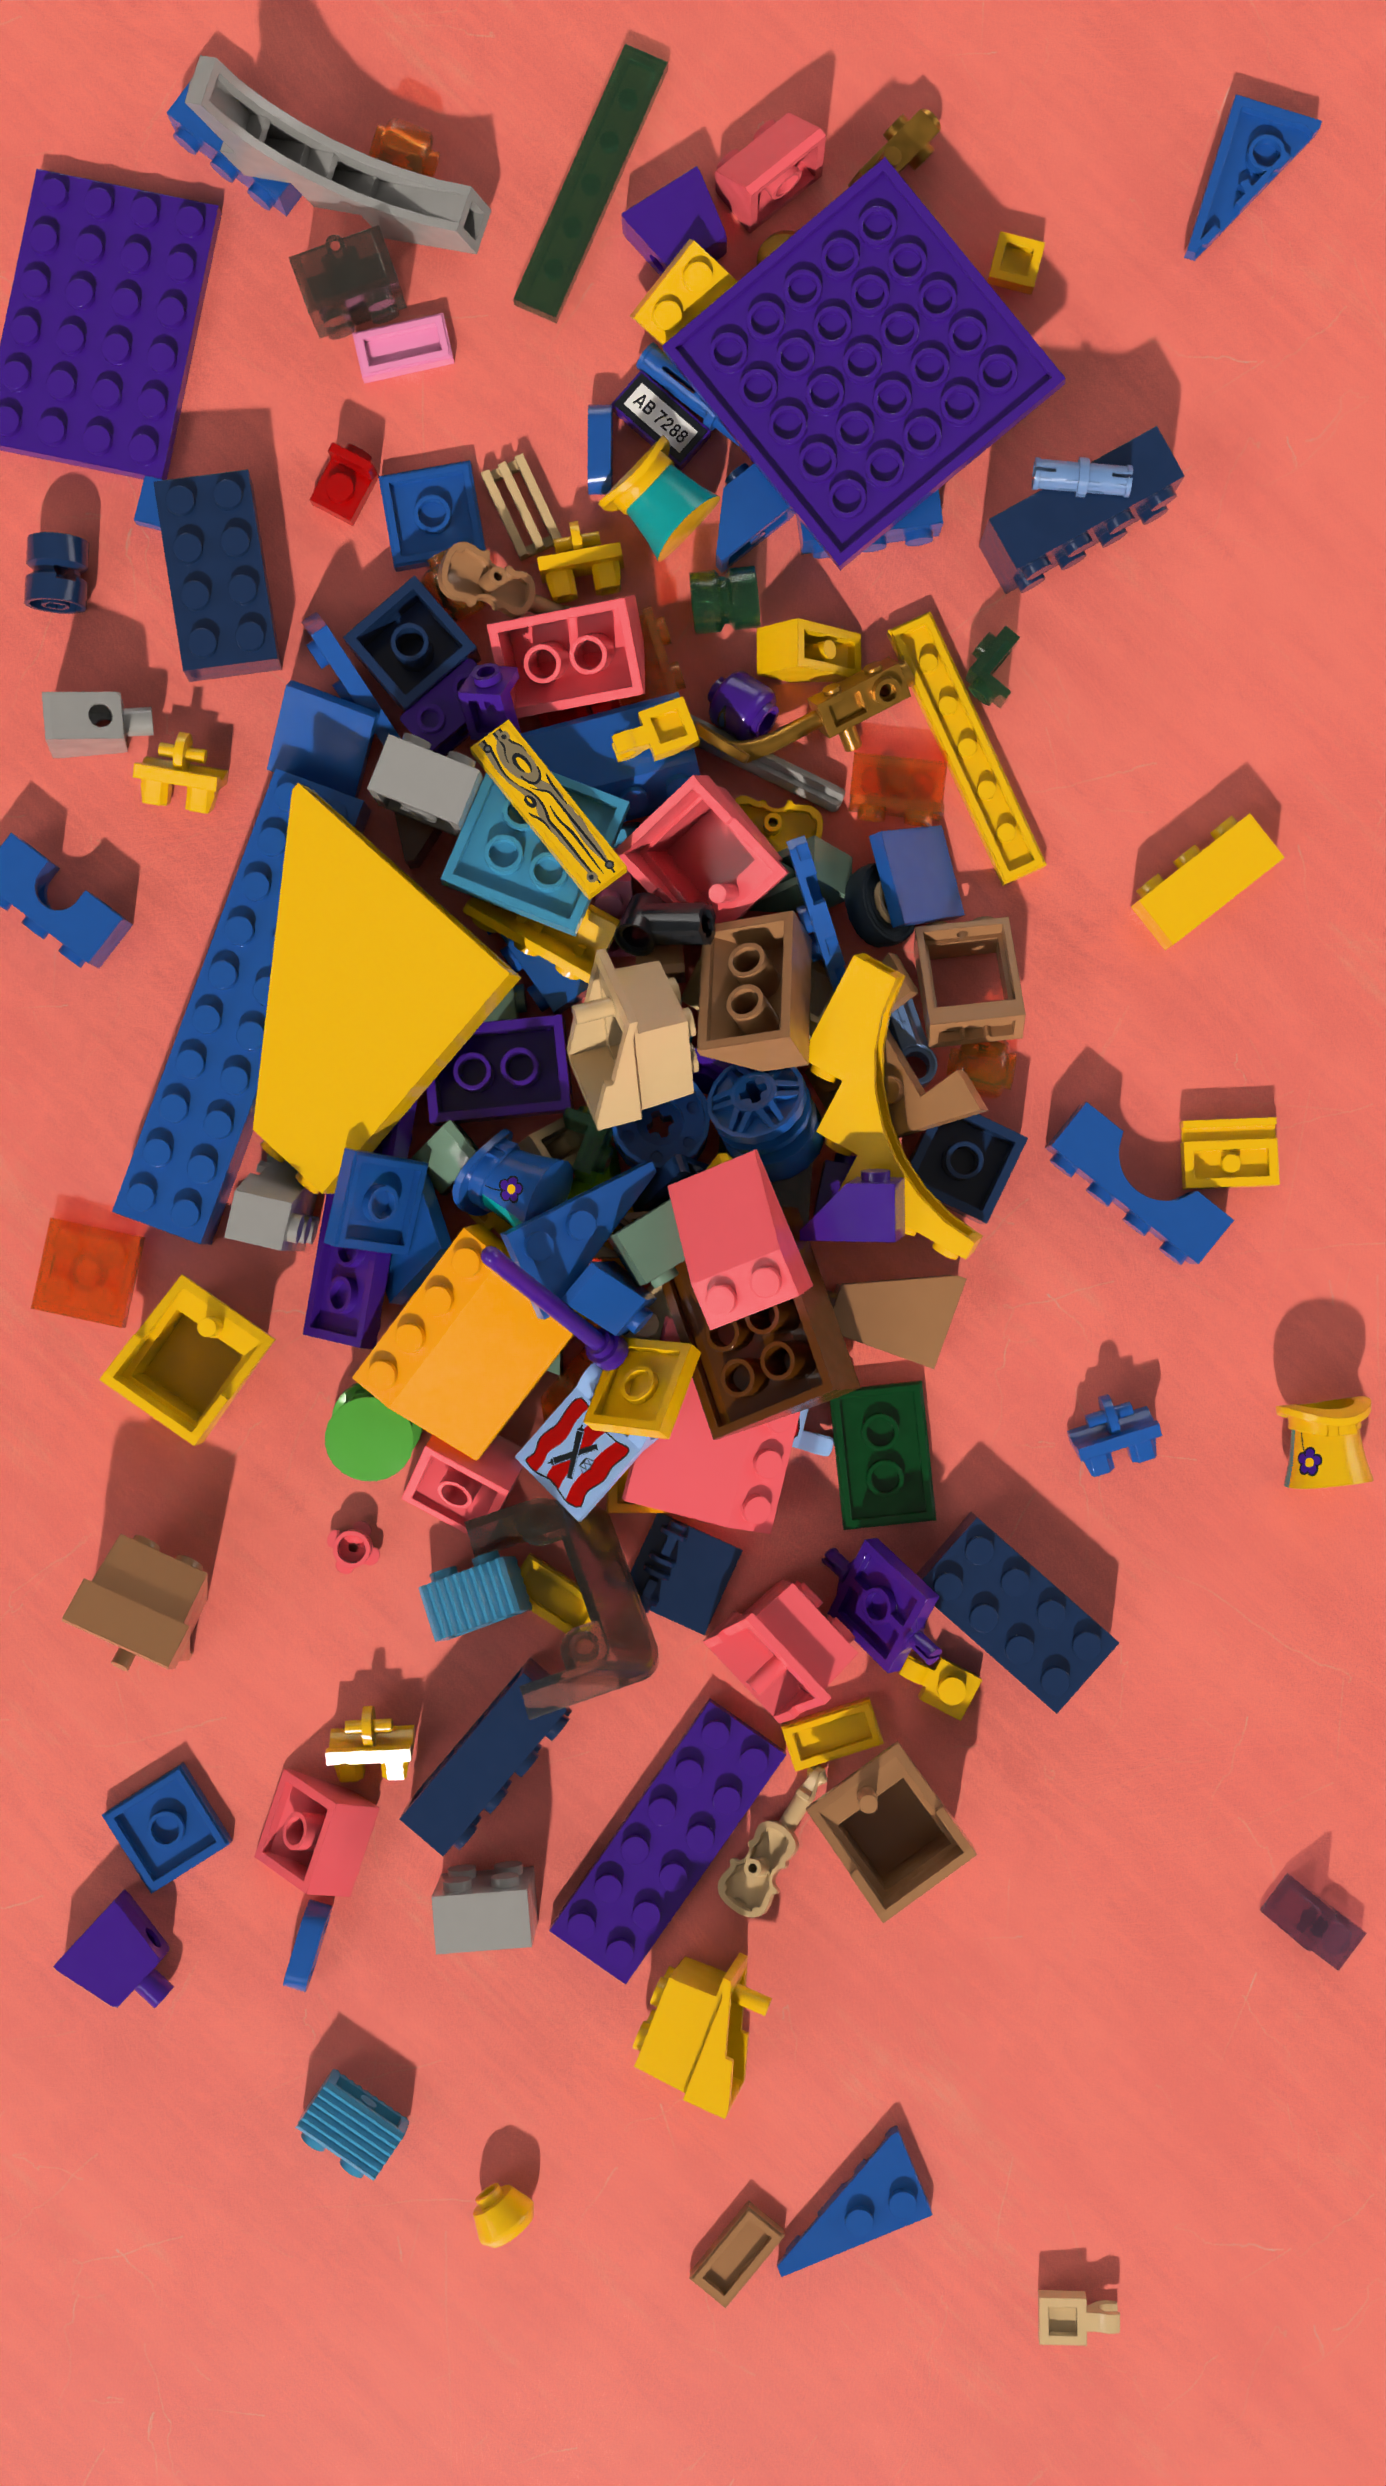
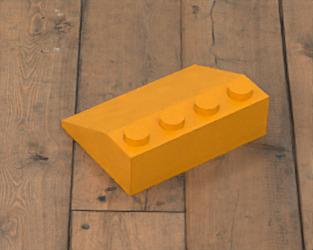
(463, 1349)

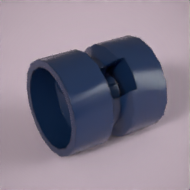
(52, 557)

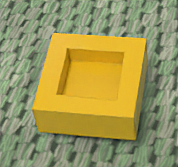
(1016, 262)

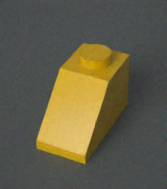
(807, 652)

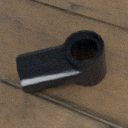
(654, 922)

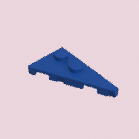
(1251, 153)
(350, 684)
(815, 913)
(567, 1237)
(874, 2202)

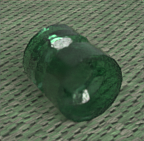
(724, 599)

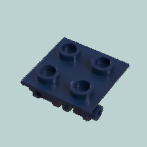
(683, 1572)

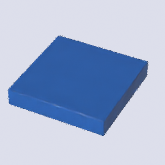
(430, 512)
(323, 738)
(916, 875)
(376, 1202)
(427, 1247)
(167, 1827)

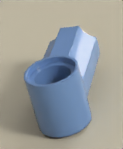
(911, 1039)

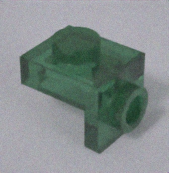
(990, 655)
(594, 1151)

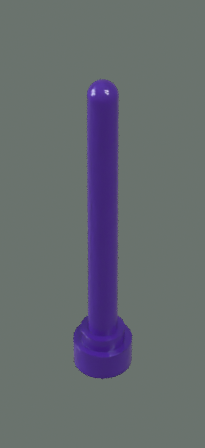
(601, 1346)

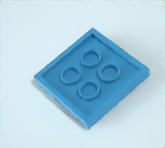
(511, 867)

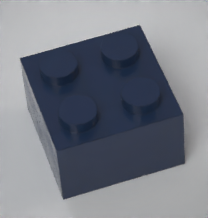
(410, 644)
(967, 1164)

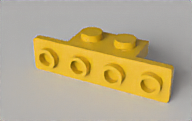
(570, 954)

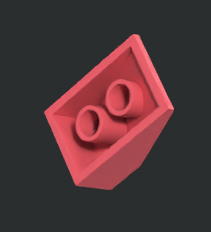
(736, 1241)

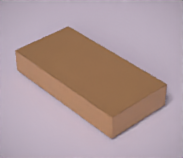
(737, 2254)

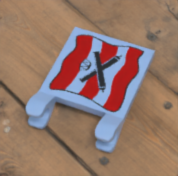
(572, 1458)

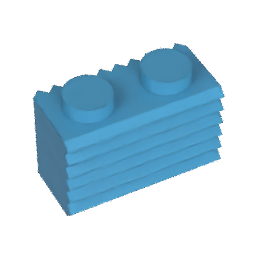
(474, 1596)
(352, 2126)

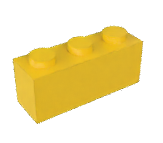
(1205, 879)

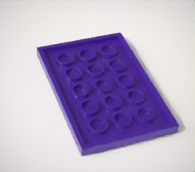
(103, 324)

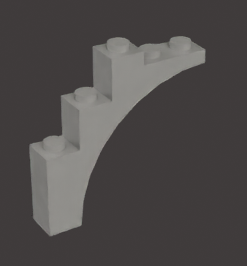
(330, 175)

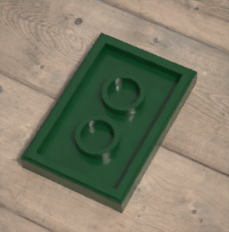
(883, 1456)

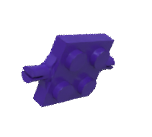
(883, 1605)

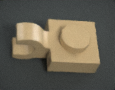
(1067, 2318)

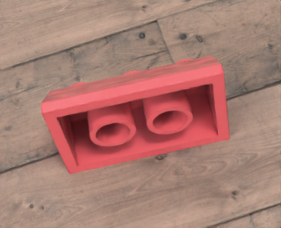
(572, 655)

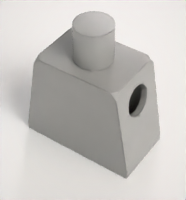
(72, 721)

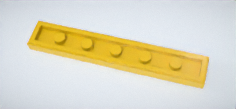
(967, 749)

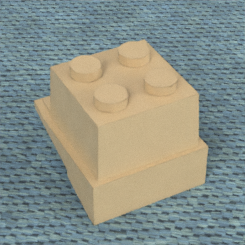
(631, 1041)

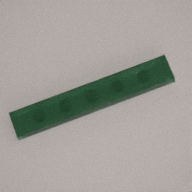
(590, 183)

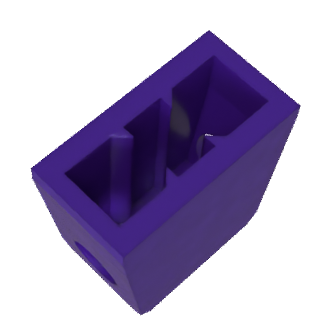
(671, 217)
(119, 1956)

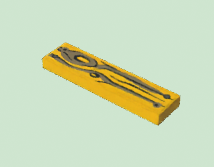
(548, 809)

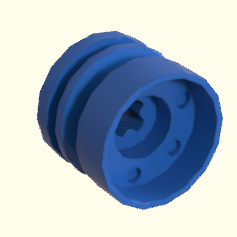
(767, 1114)
(685, 1135)

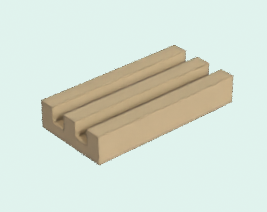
(505, 472)

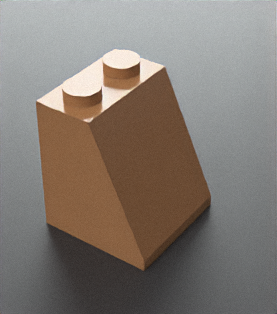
(899, 1314)

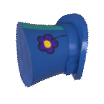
(511, 1181)

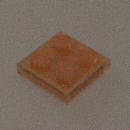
(88, 1272)

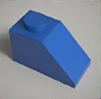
(748, 514)
(610, 1298)

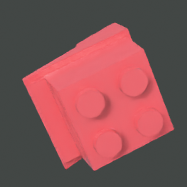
(703, 851)
(784, 1649)

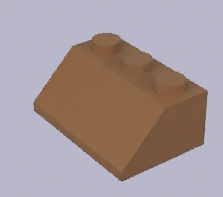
(756, 993)

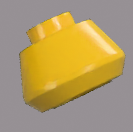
(501, 2214)

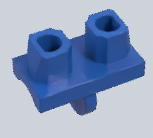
(1113, 1430)

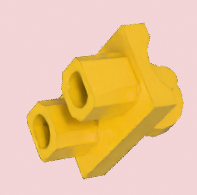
(601, 561)
(160, 774)
(370, 1742)

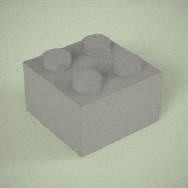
(425, 783)
(485, 1908)

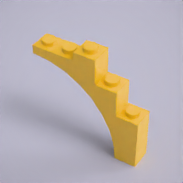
(851, 1048)

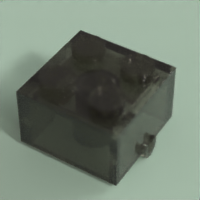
(349, 283)

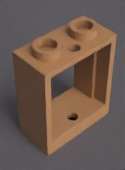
(973, 1021)

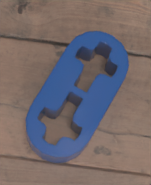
(600, 449)
(307, 1945)

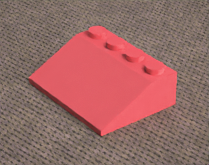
(711, 1480)

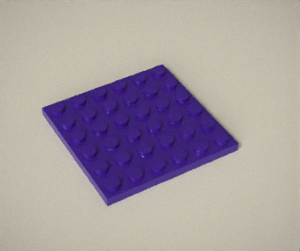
(863, 363)

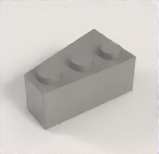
(273, 1209)

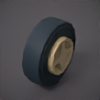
(869, 911)

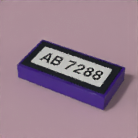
(656, 413)

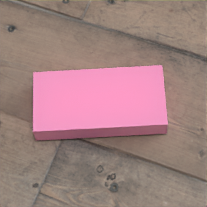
(403, 348)

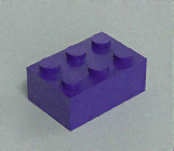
(505, 1073)

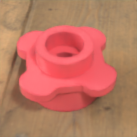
(344, 1556)

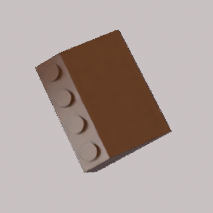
(768, 1360)

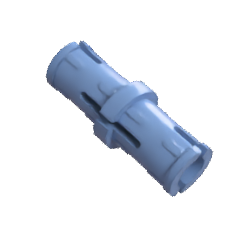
(1082, 477)

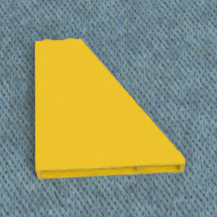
(362, 996)

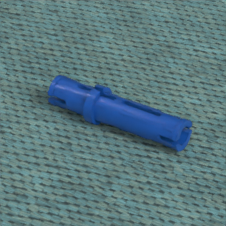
(657, 366)

